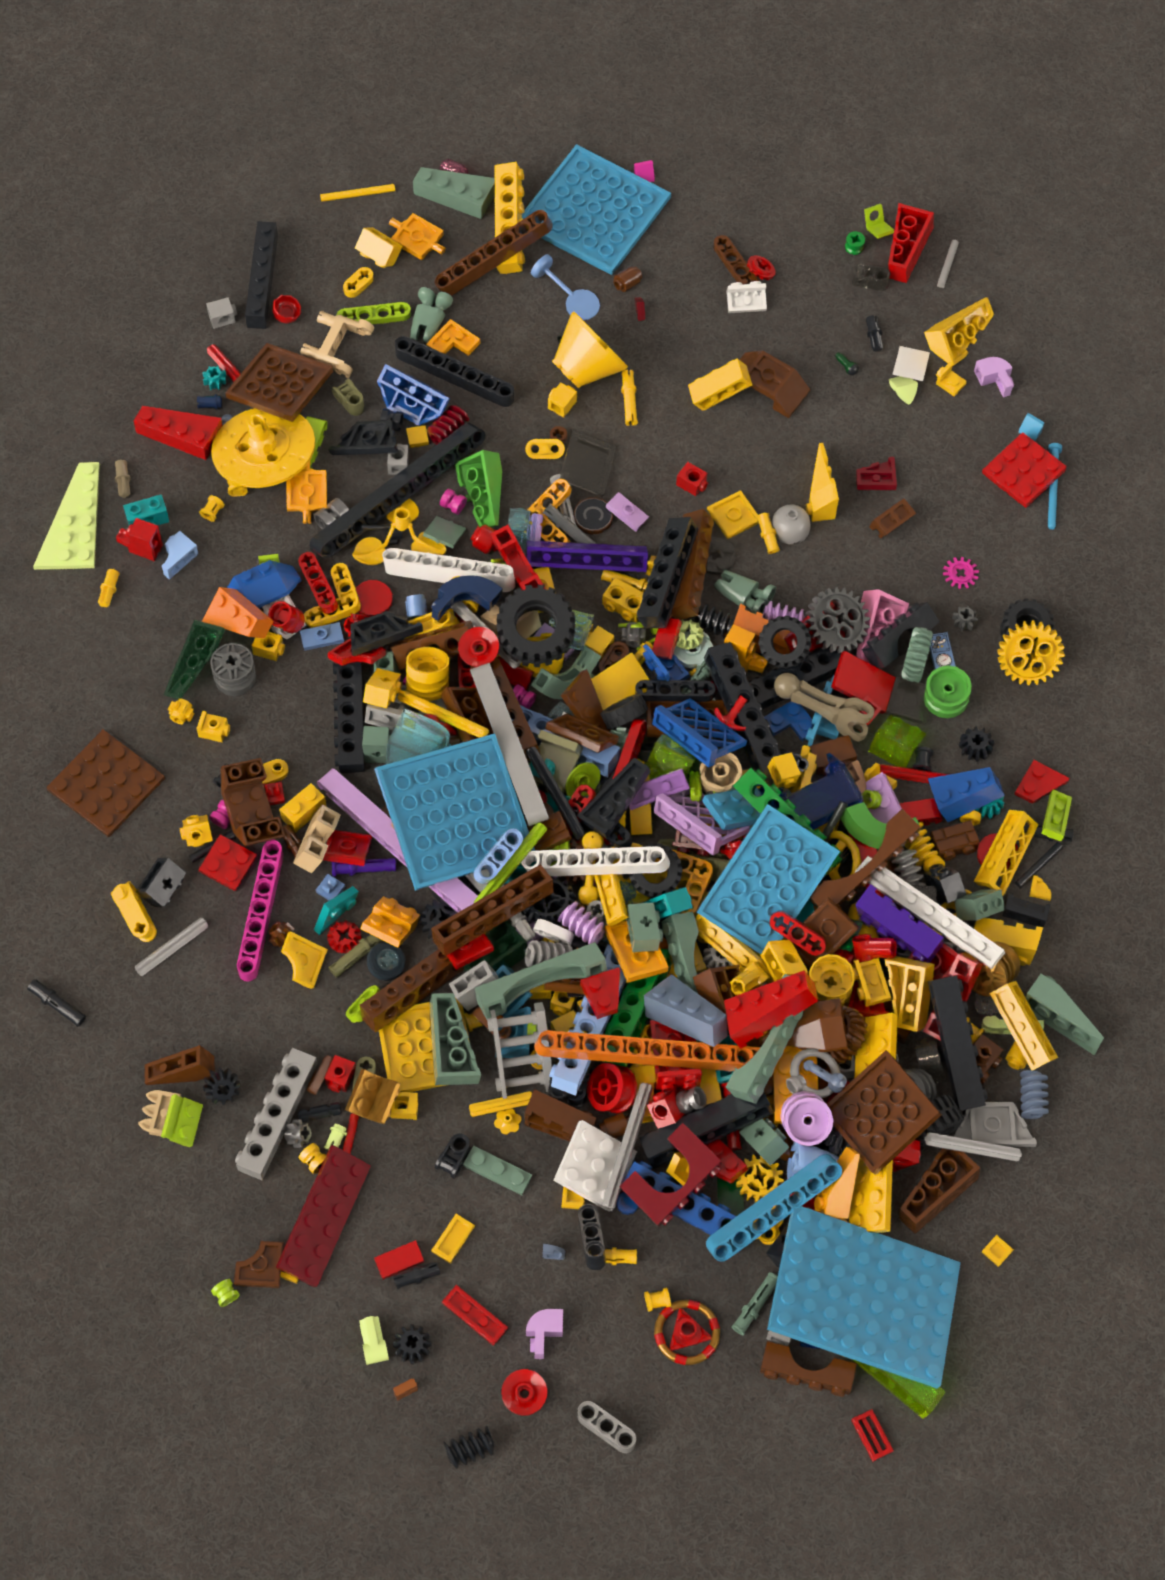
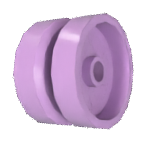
(805, 1131)

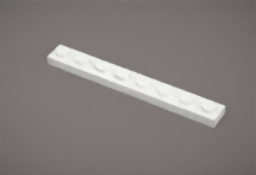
(936, 916)

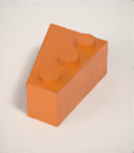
(237, 614)

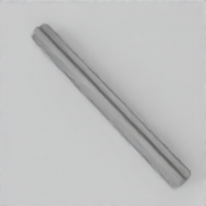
(627, 1145)

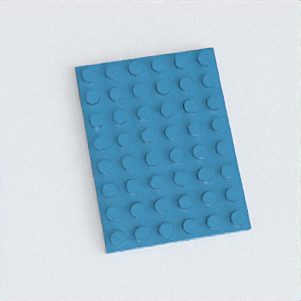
(865, 1296)

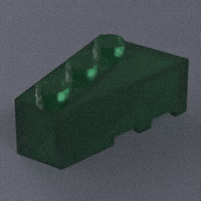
(508, 947)

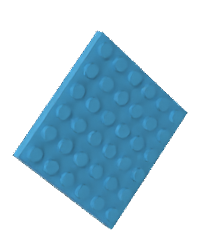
(597, 208)
(450, 808)

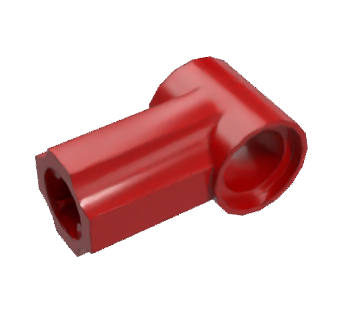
(869, 948)

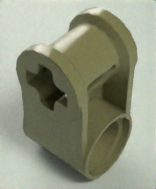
(348, 395)

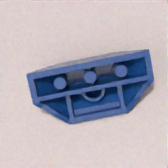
(411, 396)
(266, 582)

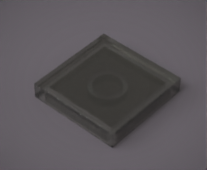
(908, 701)

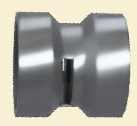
(691, 1100)

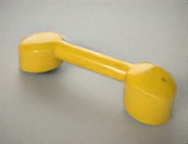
(589, 892)

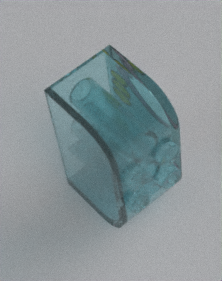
(415, 736)

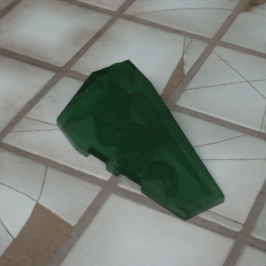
(195, 654)

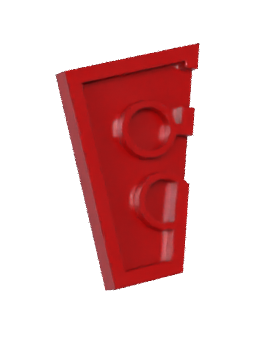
(731, 1164)

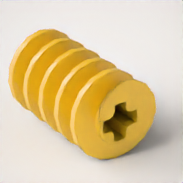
(921, 846)

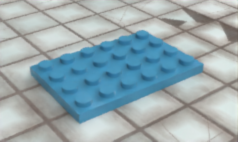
(768, 873)

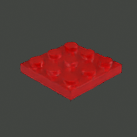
(1024, 470)

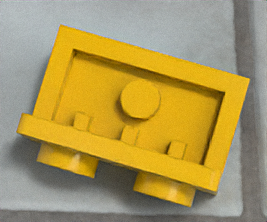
(871, 982)

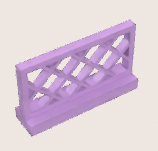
(694, 825)

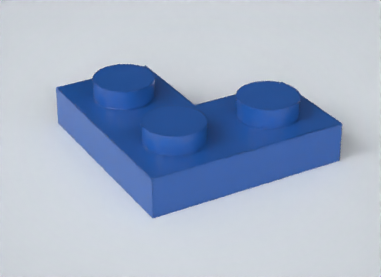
(790, 715)

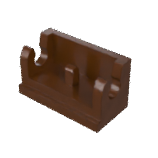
(892, 518)

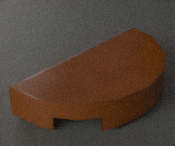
(319, 1075)

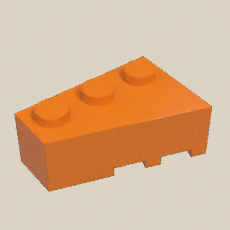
(755, 623)

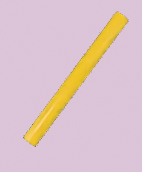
(357, 192)

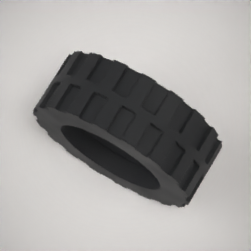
(624, 711)

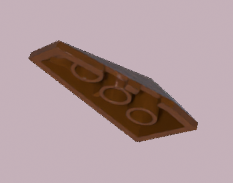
(819, 1028)

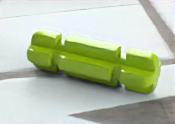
(695, 786)

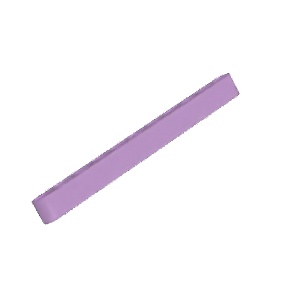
(379, 826)

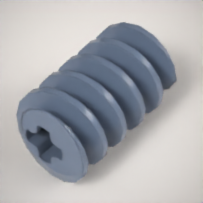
(1032, 1094)

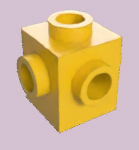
(196, 830)

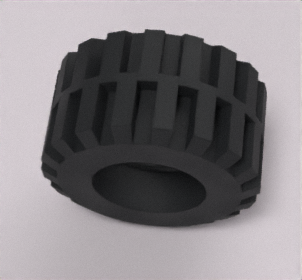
(1026, 611)
(777, 625)
(668, 884)
(947, 1122)

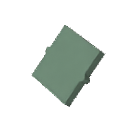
(444, 532)

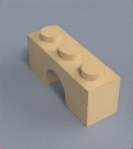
(314, 842)

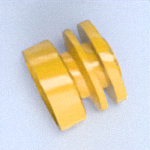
(427, 672)
(836, 971)

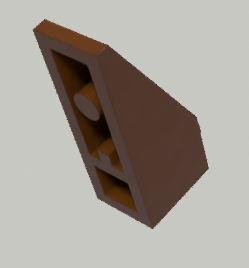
(180, 1067)

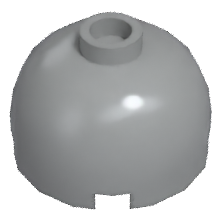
(791, 524)

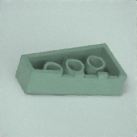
(455, 190)

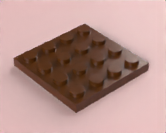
(279, 382)
(105, 783)
(882, 1112)

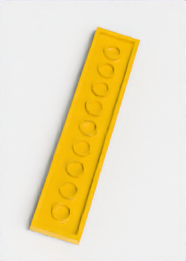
(872, 1192)

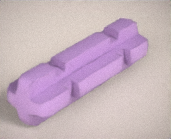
(535, 528)

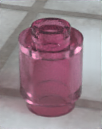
(453, 166)

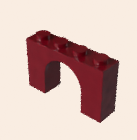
(701, 1165)

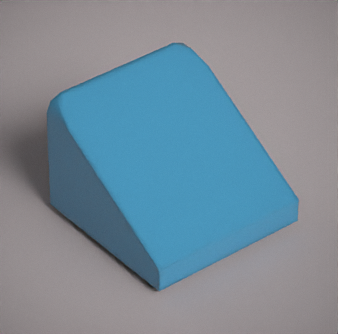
(1031, 426)

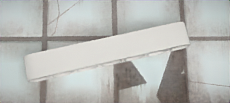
(444, 568)
(603, 866)

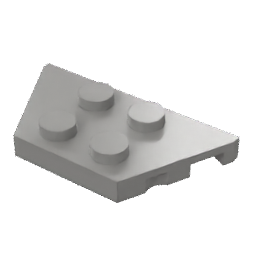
(996, 1124)

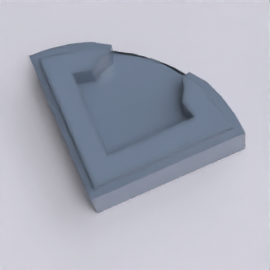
(553, 1252)

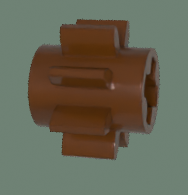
(279, 933)

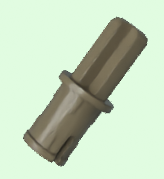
(122, 478)

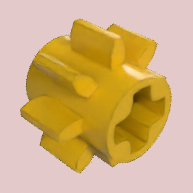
(180, 711)

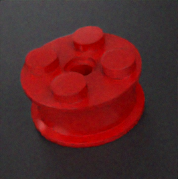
(612, 1088)

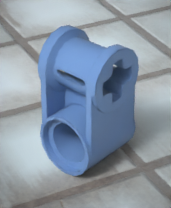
(416, 606)

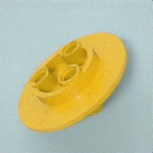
(262, 448)

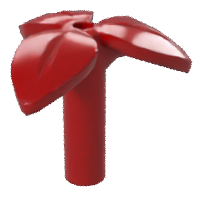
(729, 719)

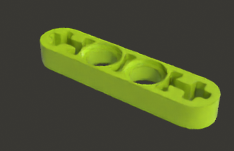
(373, 311)

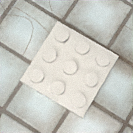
(589, 1163)

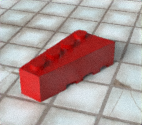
(909, 238)

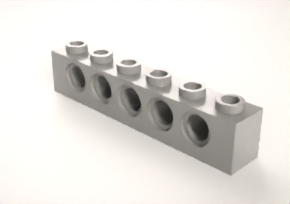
(258, 1165)

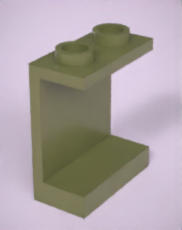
(562, 752)

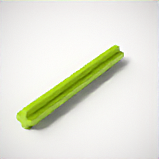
(514, 861)

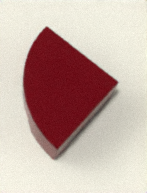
(640, 308)

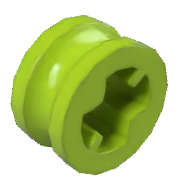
(875, 796)

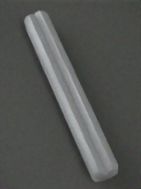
(171, 946)

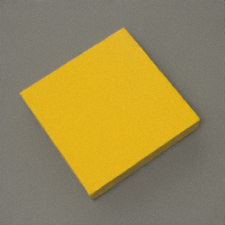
(733, 514)

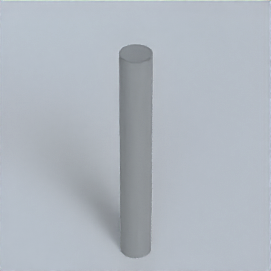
(948, 262)

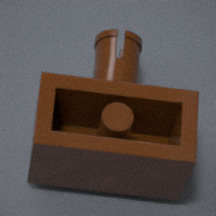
(988, 1056)

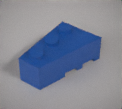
(965, 791)

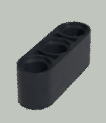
(592, 1237)

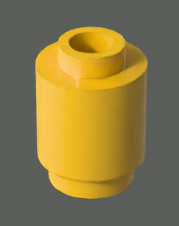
(1015, 1058)

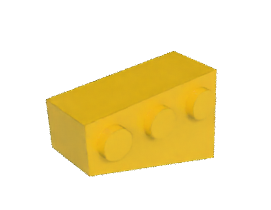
(910, 991)

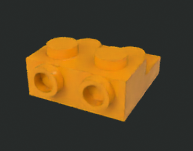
(391, 921)

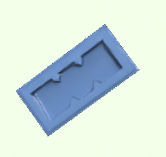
(321, 636)

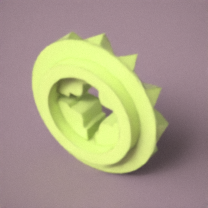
(693, 640)

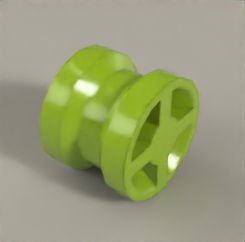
(225, 1292)

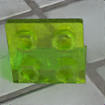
(896, 741)

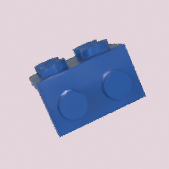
(665, 668)

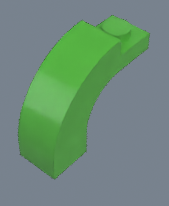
(864, 826)

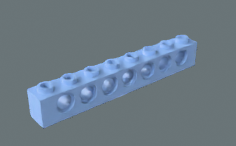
(571, 1078)

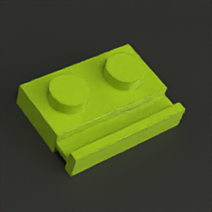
(182, 1120)

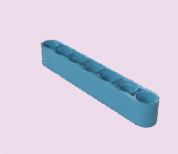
(770, 1217)

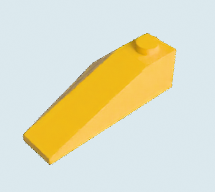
(823, 493)

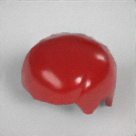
(285, 306)

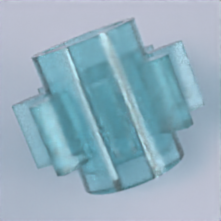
(628, 892)

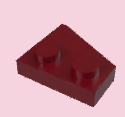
(877, 476)

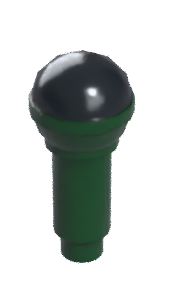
(851, 367)

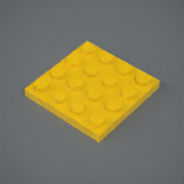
(409, 1050)

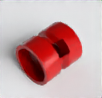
(286, 617)

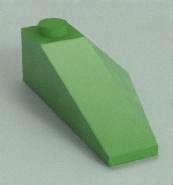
(482, 479)

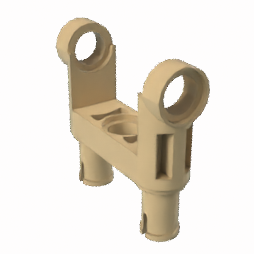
(339, 326)

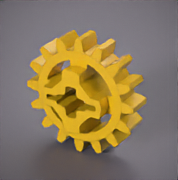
(751, 1181)

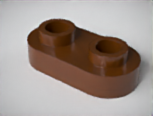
(610, 657)

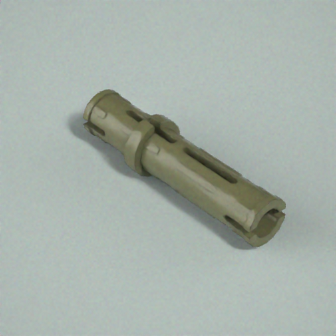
(354, 955)

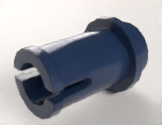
(209, 402)

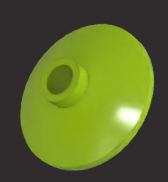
(583, 774)

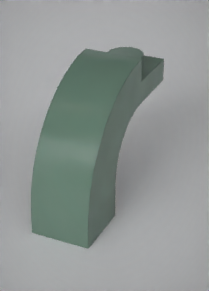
(555, 684)

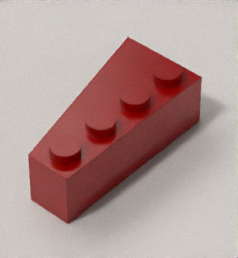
(179, 429)
(768, 1006)

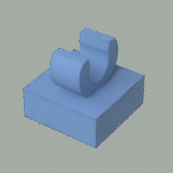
(330, 887)

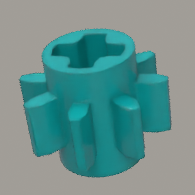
(214, 377)

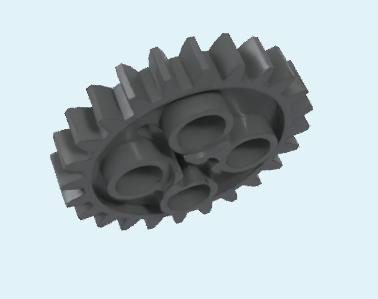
(831, 636)

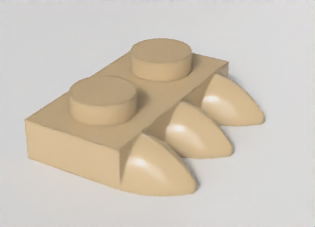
(156, 1111)

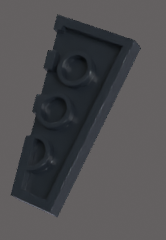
(611, 803)

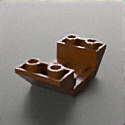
(776, 381)
(248, 803)

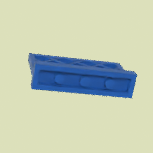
(692, 738)

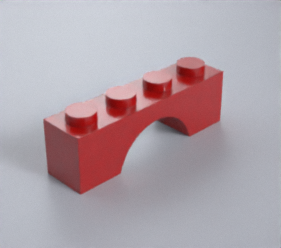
(513, 556)
(967, 969)

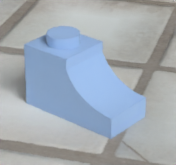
(180, 551)

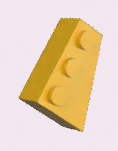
(1022, 940)

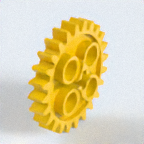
(1013, 648)

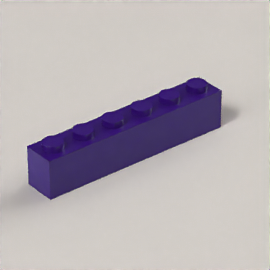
(587, 556)

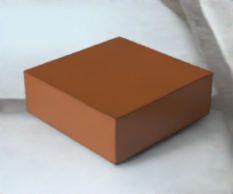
(405, 1389)

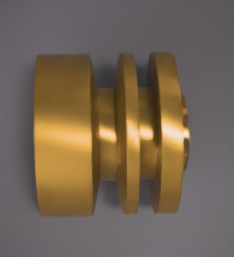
(1003, 972)

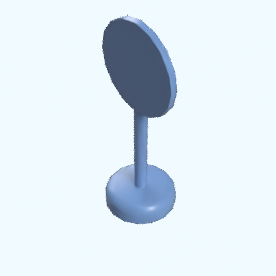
(581, 301)

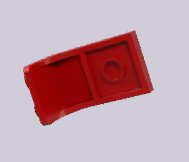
(669, 1077)

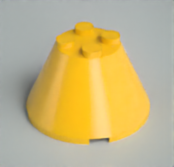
(584, 354)

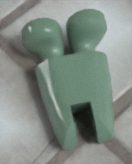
(429, 317)
(742, 589)

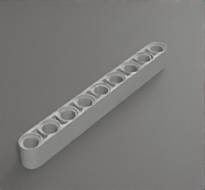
(509, 744)

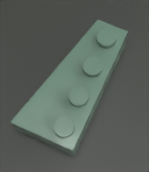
(452, 1052)

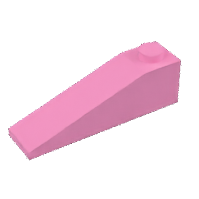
(882, 611)

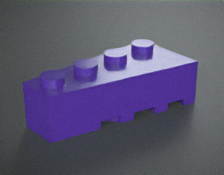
(898, 924)

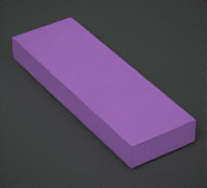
(667, 784)

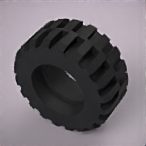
(535, 600)

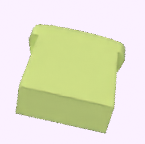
(904, 387)

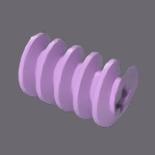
(771, 612)
(582, 924)

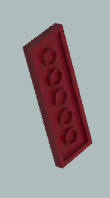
(323, 1216)

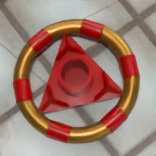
(687, 1332)

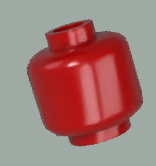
(482, 539)

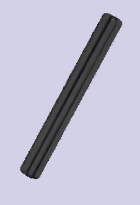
(555, 792)

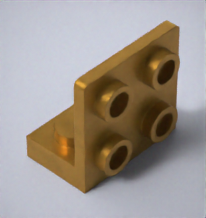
(373, 1097)

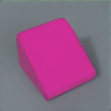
(645, 170)

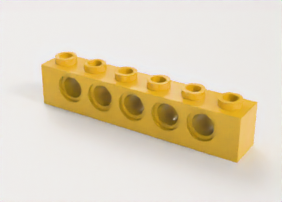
(505, 175)

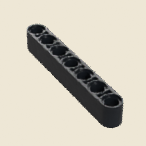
(454, 371)

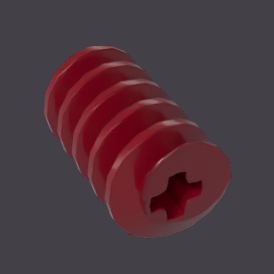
(445, 425)

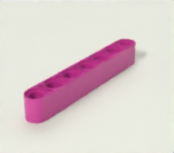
(260, 920)

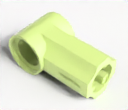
(374, 1345)

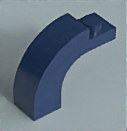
(466, 588)

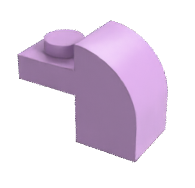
(995, 370)
(544, 1324)

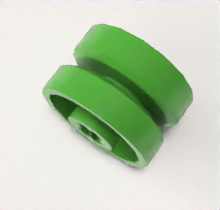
(947, 691)

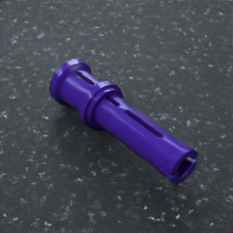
(371, 865)

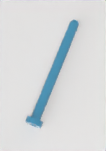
(1054, 449)

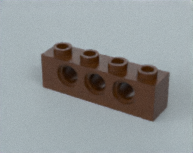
(440, 637)

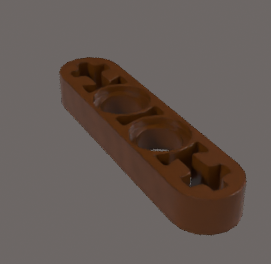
(735, 265)

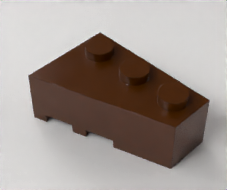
(715, 985)
(554, 1116)

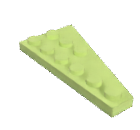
(74, 528)

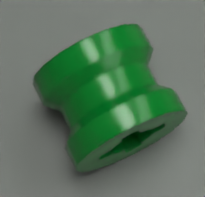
(857, 247)

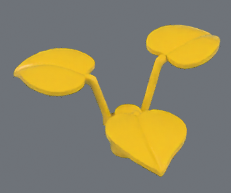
(370, 549)

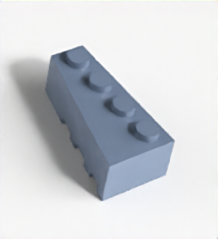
(685, 1011)

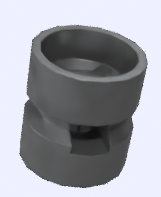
(328, 515)

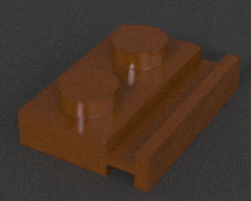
(556, 833)

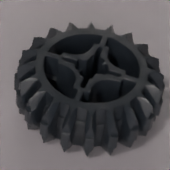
(556, 903)

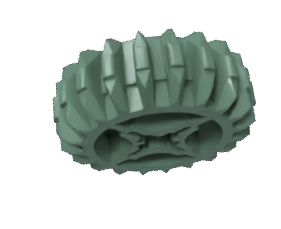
(917, 654)

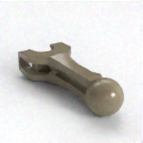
(837, 710)

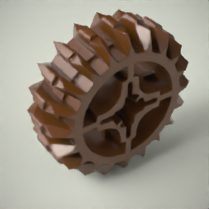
(855, 1033)

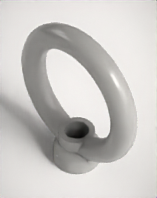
(797, 1082)

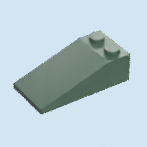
(1062, 1014)

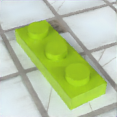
(1056, 815)

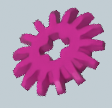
(952, 573)

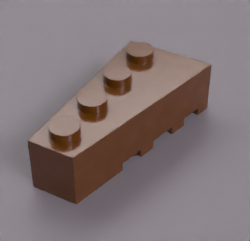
(940, 1185)

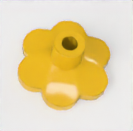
(507, 1126)

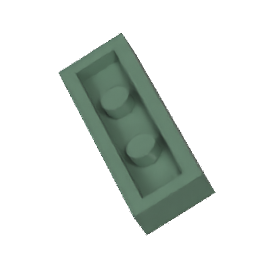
(497, 1170)

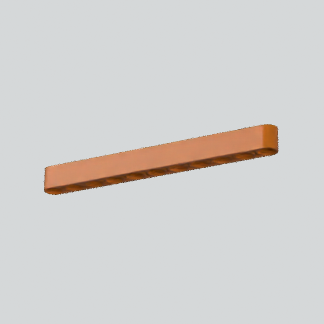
(644, 1047)

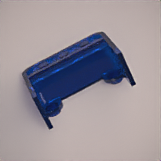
(822, 797)

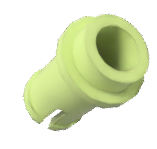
(335, 1136)

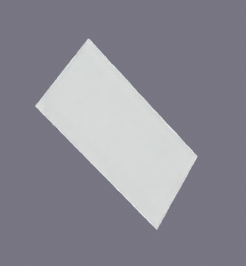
(911, 363)

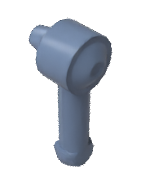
(835, 1082)

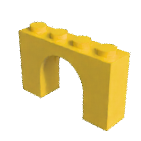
(646, 1074)

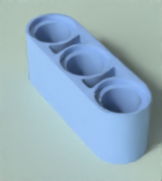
(505, 849)

